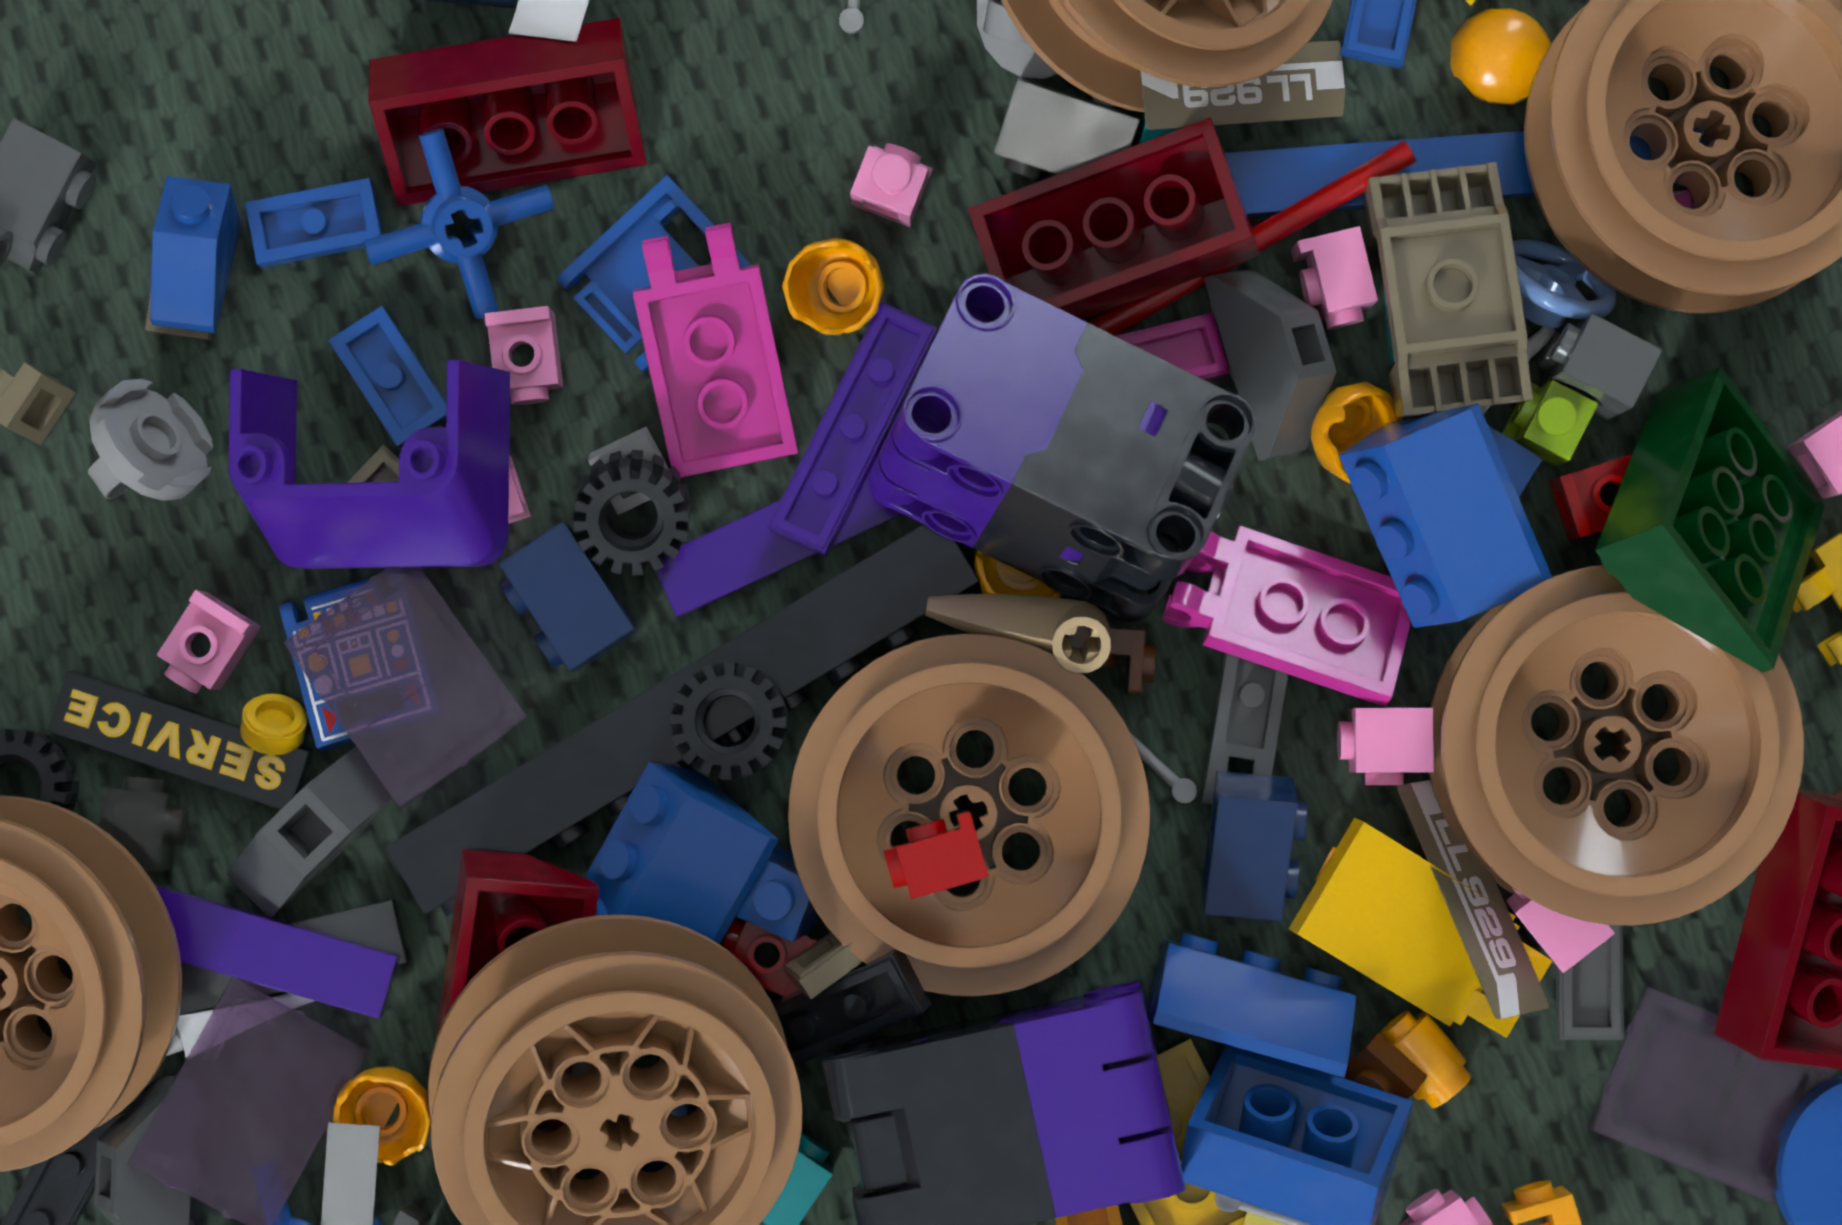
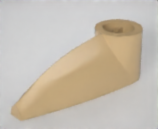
(1030, 620)

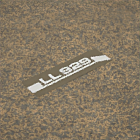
(1301, 88)
(1482, 925)

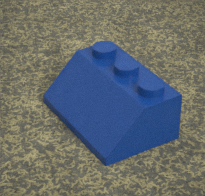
(1445, 515)
(680, 853)
(1253, 1004)
(1294, 1140)

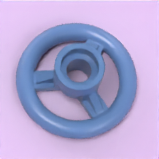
(1551, 289)

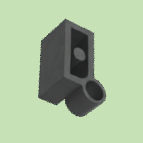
(37, 193)

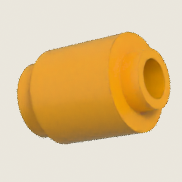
(1432, 1053)

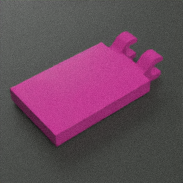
(713, 358)
(1296, 613)

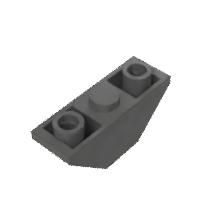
(1273, 356)
(310, 833)
(125, 1192)

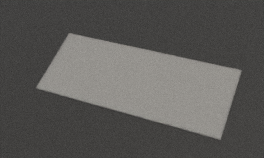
(350, 1174)

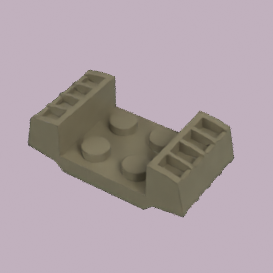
(1449, 289)

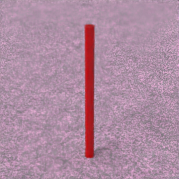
(1270, 232)

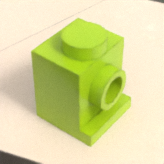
(1550, 422)

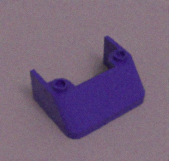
(439, 514)

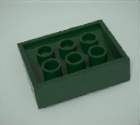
(1713, 520)

